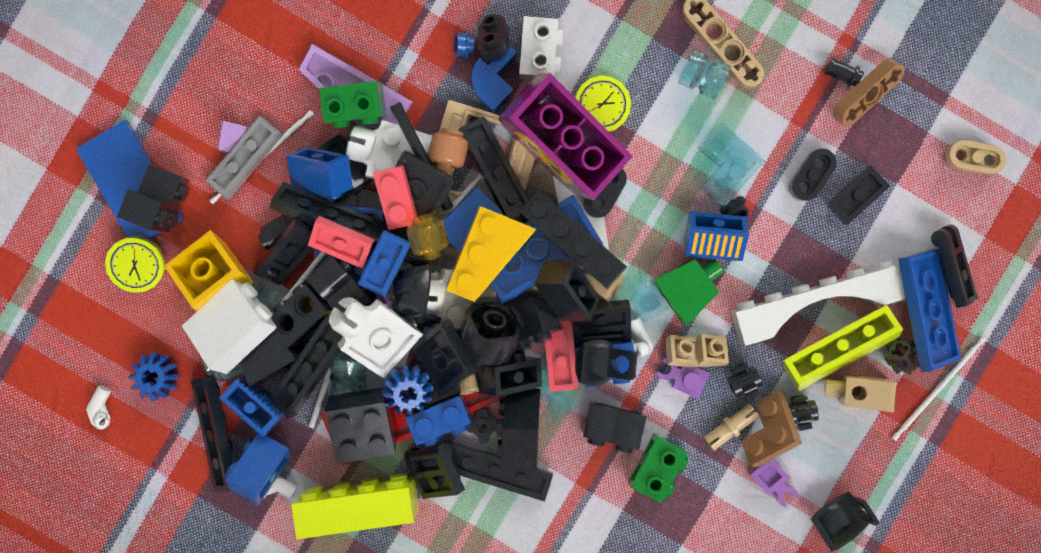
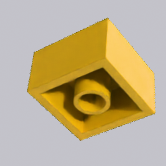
(205, 269)

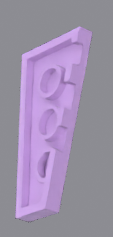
(329, 71)

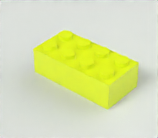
(355, 506)

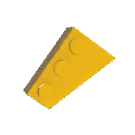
(485, 252)

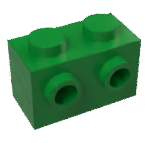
(352, 103)
(658, 468)

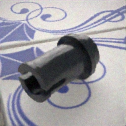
(844, 72)

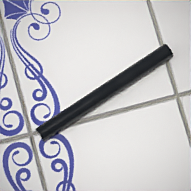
(414, 141)

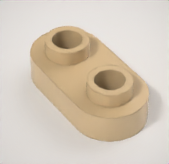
(974, 157)

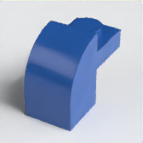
(487, 84)

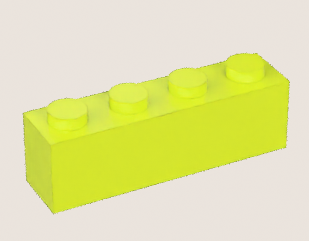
(842, 348)

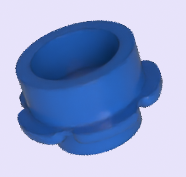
(463, 44)

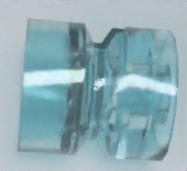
(704, 74)
(347, 375)

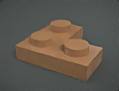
(778, 431)

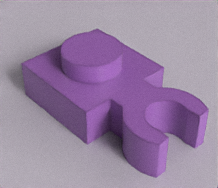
(686, 379)
(772, 478)

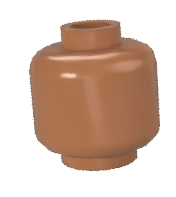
(448, 149)

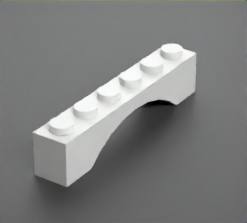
(764, 319)

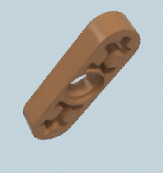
(880, 82)

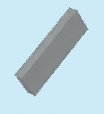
(244, 157)

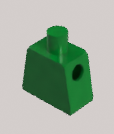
(689, 287)

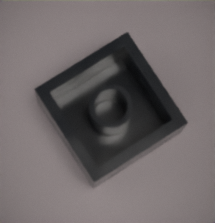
(360, 425)

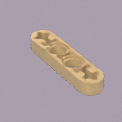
(727, 38)

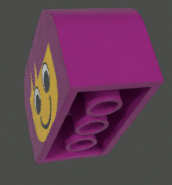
(564, 137)

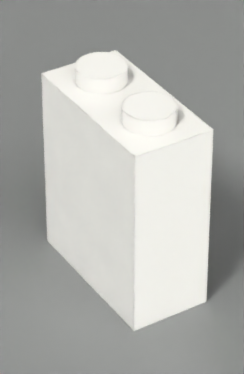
(229, 326)

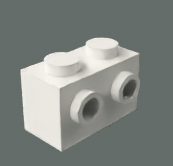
(539, 47)

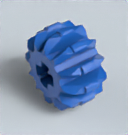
(145, 369)
(403, 381)

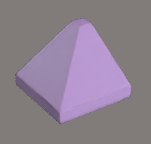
(230, 135)

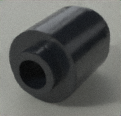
(273, 230)

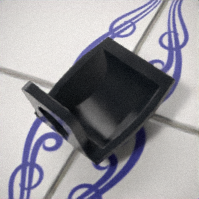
(412, 295)
(595, 360)
(843, 520)

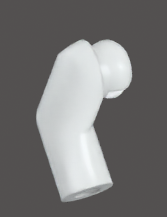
(643, 343)
(97, 409)
(282, 486)

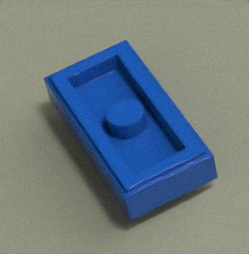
(384, 263)

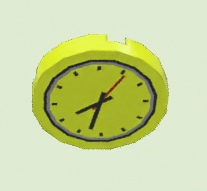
(605, 100)
(135, 264)

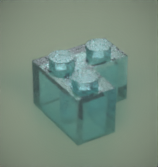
(734, 160)

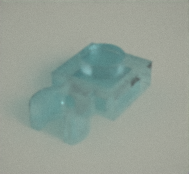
(647, 300)

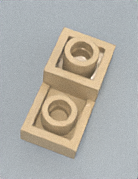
(697, 352)

